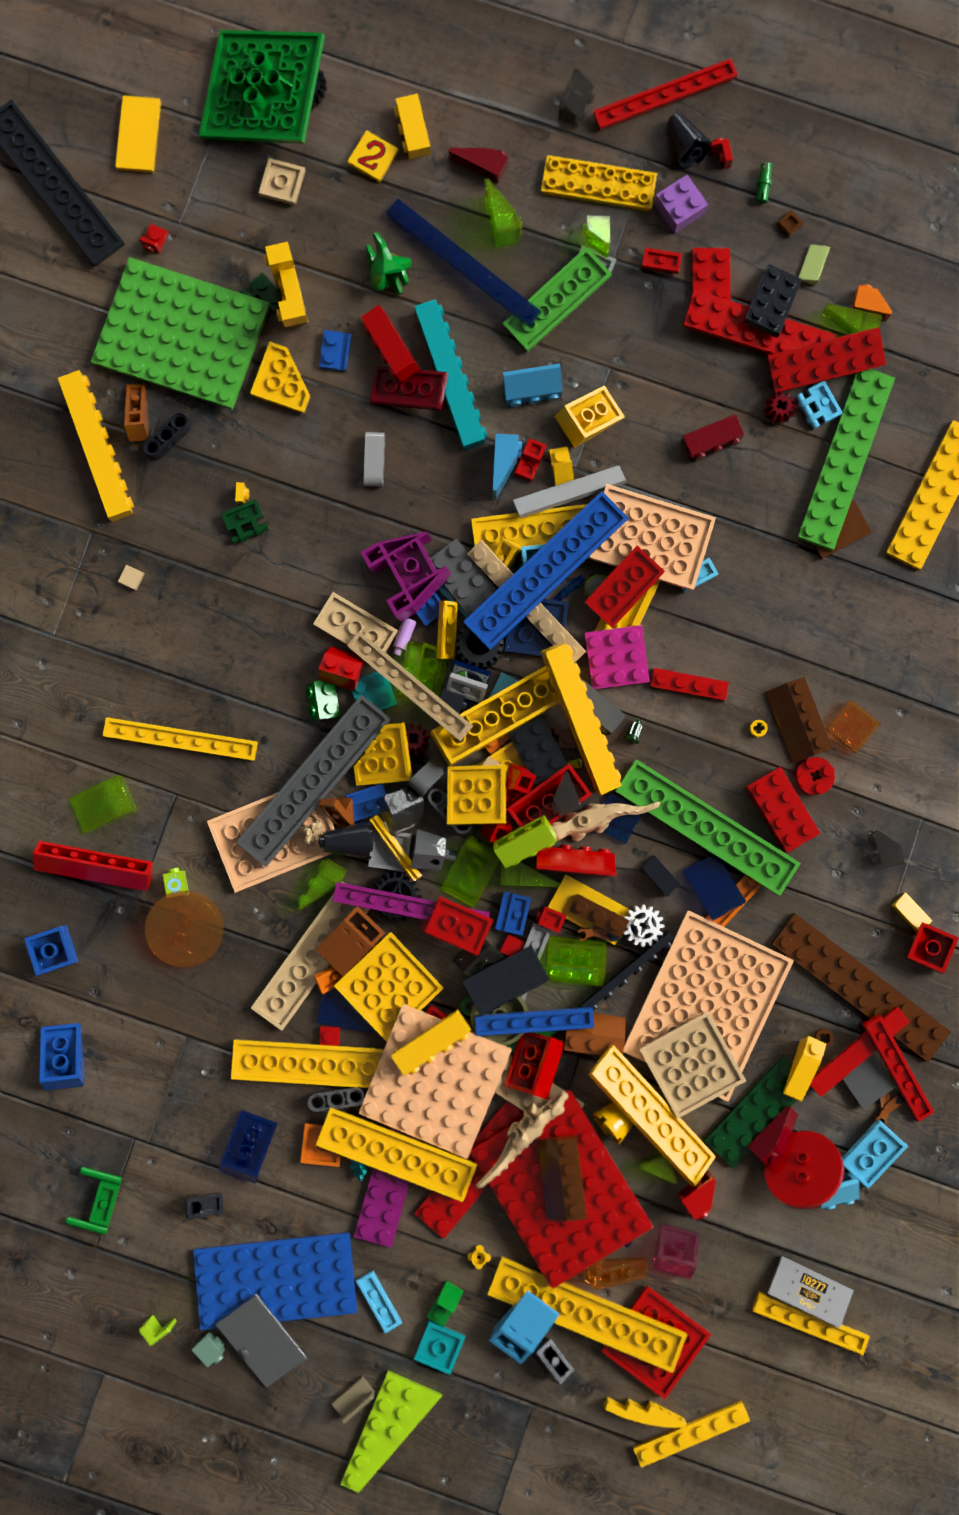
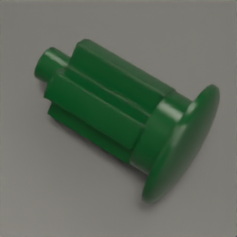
(634, 732)

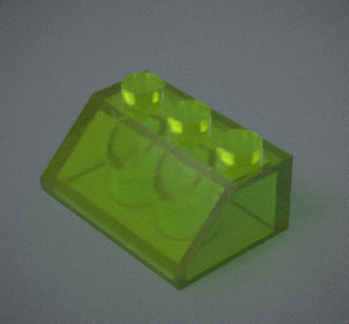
(425, 666)
(576, 961)

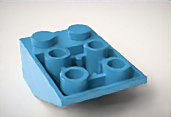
(523, 1327)

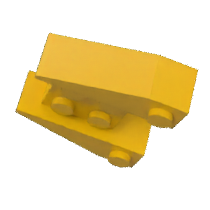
(282, 266)

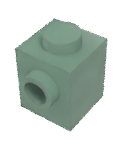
(209, 1349)

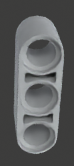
(374, 459)

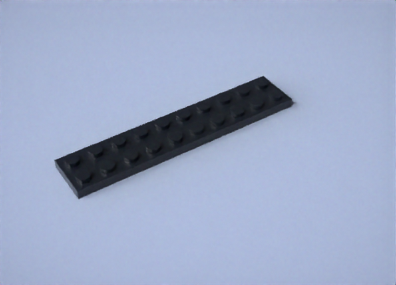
(56, 186)

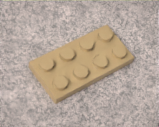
(346, 619)

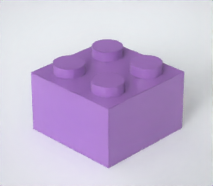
(680, 204)

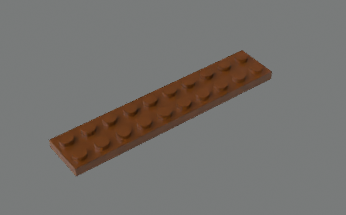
(858, 984)

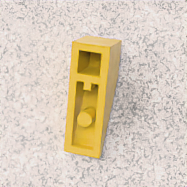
(804, 1067)

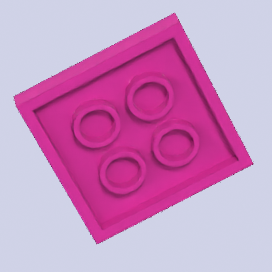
(617, 657)

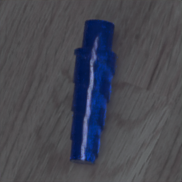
(571, 587)

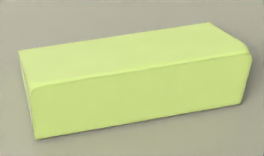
(814, 264)

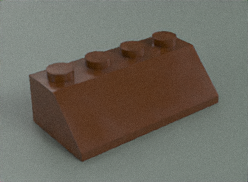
(798, 720)
(562, 1178)

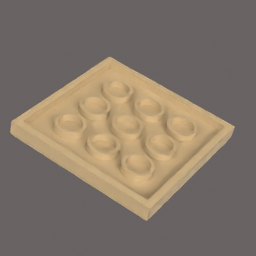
(692, 1064)

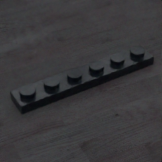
(634, 967)

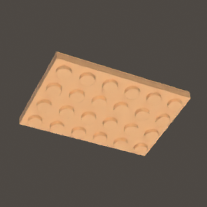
(664, 531)
(244, 868)

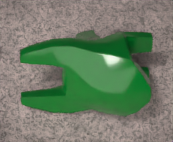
(386, 267)

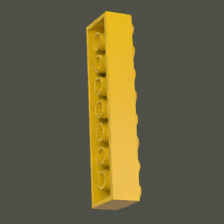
(499, 716)

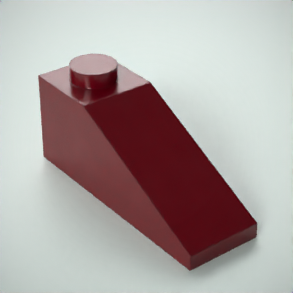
(484, 161)
(773, 1140)

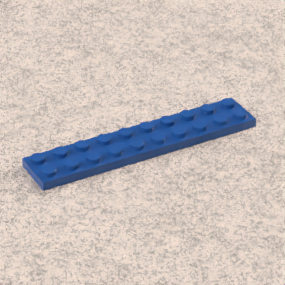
(545, 570)

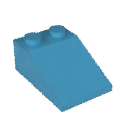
(505, 459)

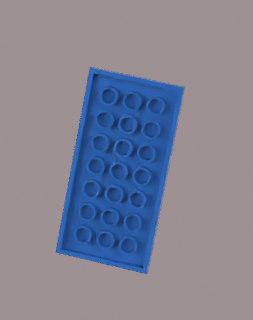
(290, 1276)

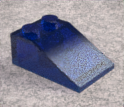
(247, 1146)

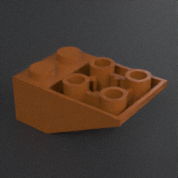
(350, 941)

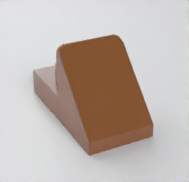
(339, 810)

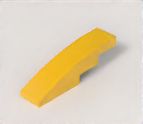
(651, 1414)

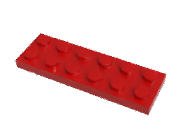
(826, 359)

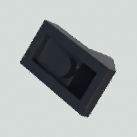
(203, 1205)

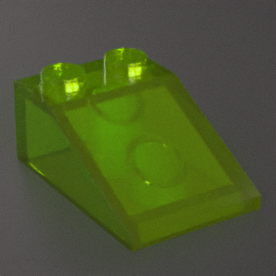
(503, 217)
(103, 804)
(471, 871)

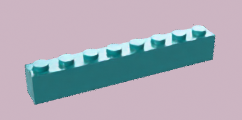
(444, 360)

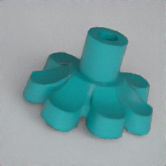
(359, 1169)

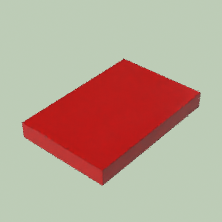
(458, 925)

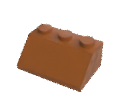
(607, 1031)

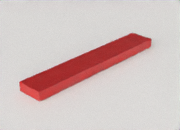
(854, 1055)
(898, 1067)

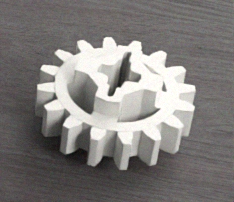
(646, 919)

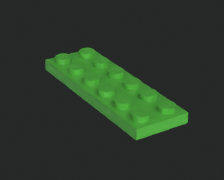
(560, 298)

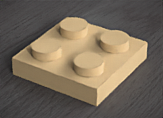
(282, 181)

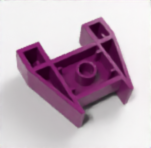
(411, 568)

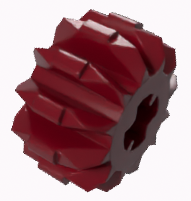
(781, 401)
(421, 738)

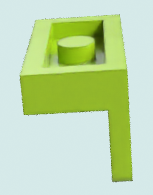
(153, 1331)

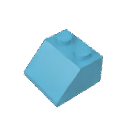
(846, 1193)

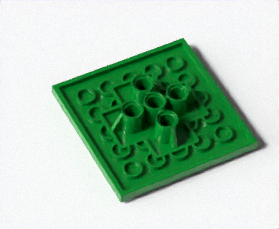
(262, 86)

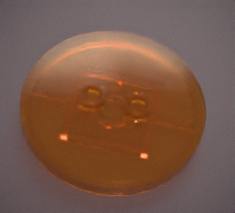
(184, 928)

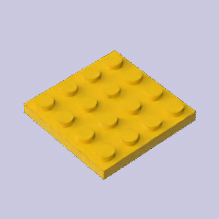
(385, 982)

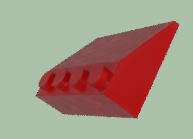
(576, 861)

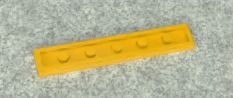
(798, 1319)

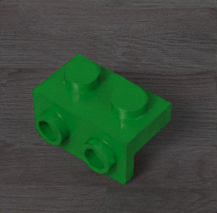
(322, 700)

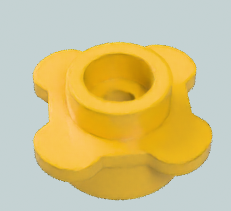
(472, 1256)

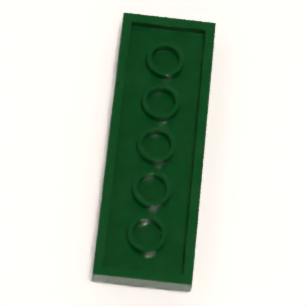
(752, 1114)

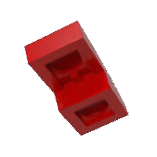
(530, 460)

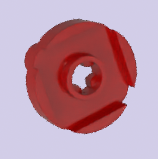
(824, 770)

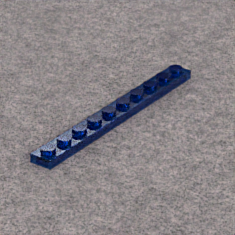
(463, 263)

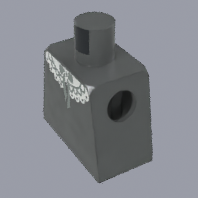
(430, 851)

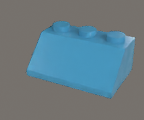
(532, 385)

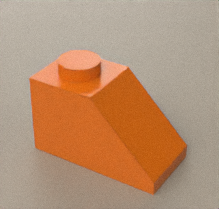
(871, 301)

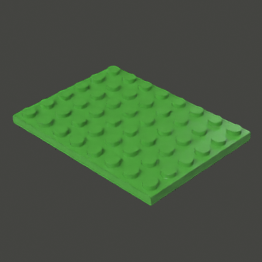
(181, 333)

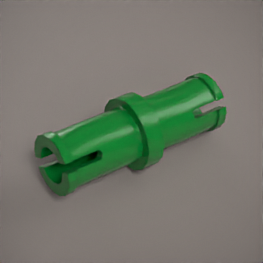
(764, 183)

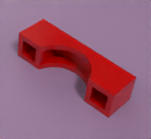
(518, 782)

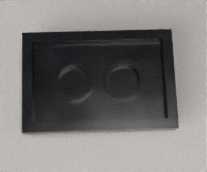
(538, 749)

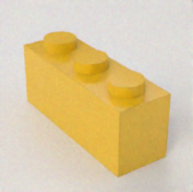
(412, 126)

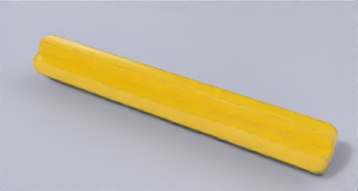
(394, 847)

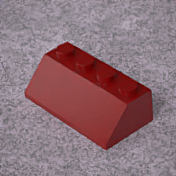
(540, 798)

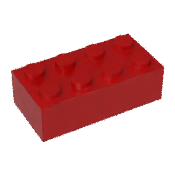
(782, 810)

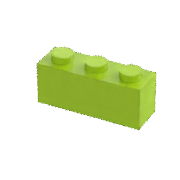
(525, 842)

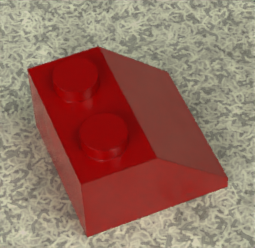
(341, 668)
(932, 948)
(699, 1198)

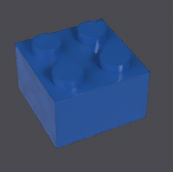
(51, 950)

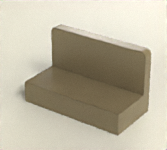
(353, 1399)

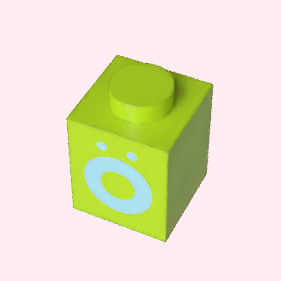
(175, 881)

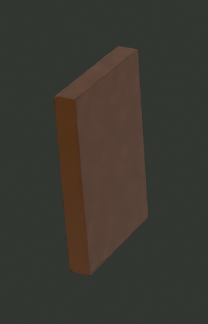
(853, 529)

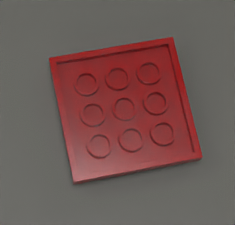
(660, 1309)

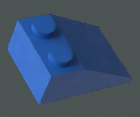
(61, 1057)

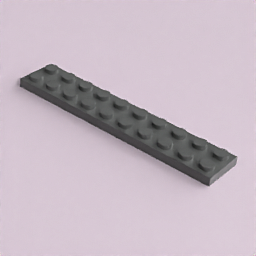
(313, 781)

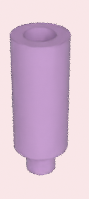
(403, 636)

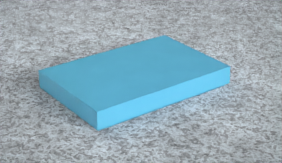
(873, 1153)

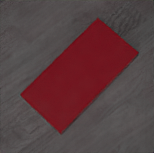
(419, 391)

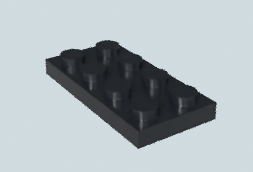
(772, 300)

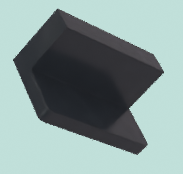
(659, 876)

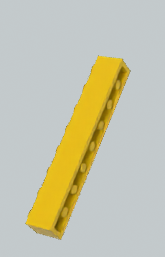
(95, 445)
(581, 718)

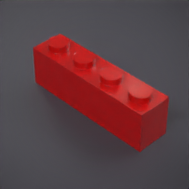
(390, 343)

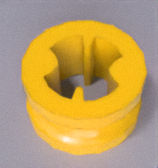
(754, 724)

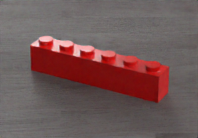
(93, 866)

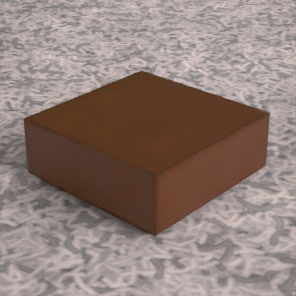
(790, 223)

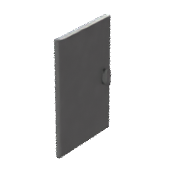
(266, 1342)

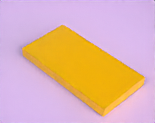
(138, 134)
(567, 893)

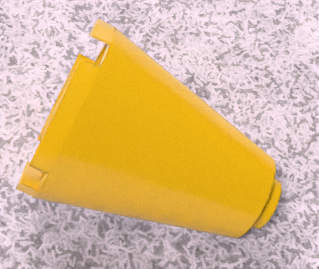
(613, 1122)

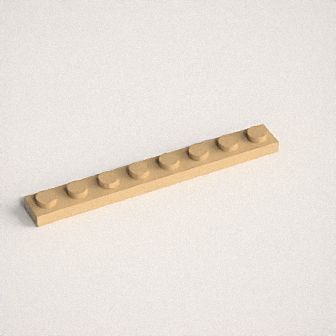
(540, 616)
(410, 686)

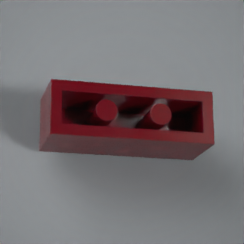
(712, 438)

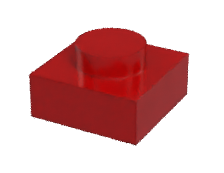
(330, 1035)

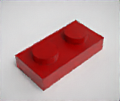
(661, 260)

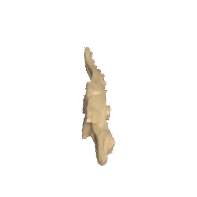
(595, 818)
(525, 1132)

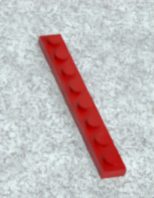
(665, 94)

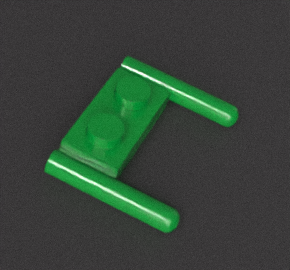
(103, 1203)

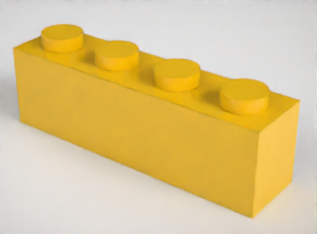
(431, 1042)

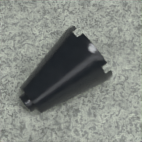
(688, 141)
(349, 841)

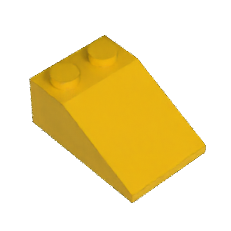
(588, 416)

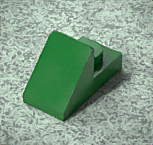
(445, 1303)

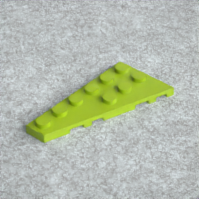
(392, 1418)

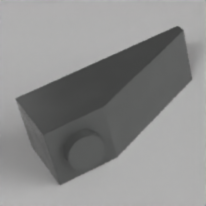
(606, 712)

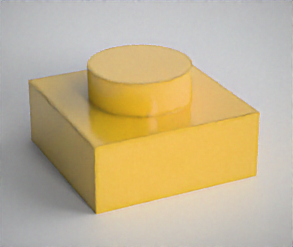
(242, 493)

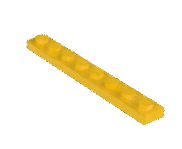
(180, 739)

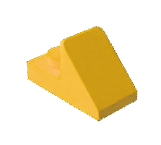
(561, 465)

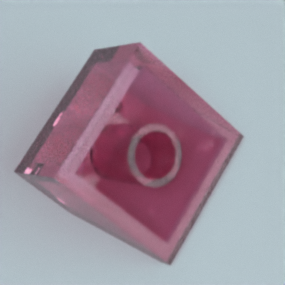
(676, 1251)

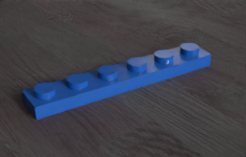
(534, 1021)

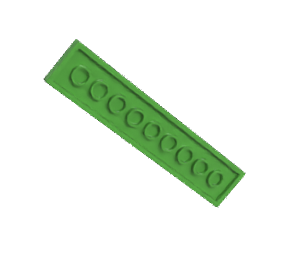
(845, 459)
(709, 828)

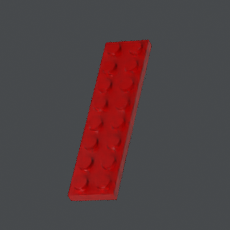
(725, 321)
(444, 1212)

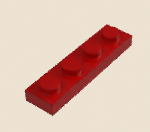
(689, 684)

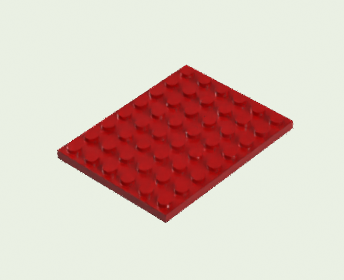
(611, 1207)

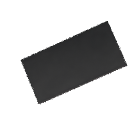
(505, 981)

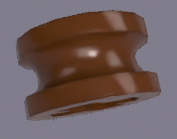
(824, 1031)

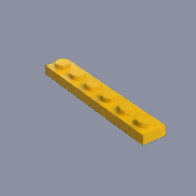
(692, 1434)

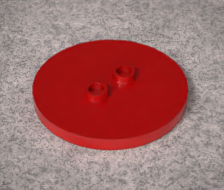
(807, 1171)

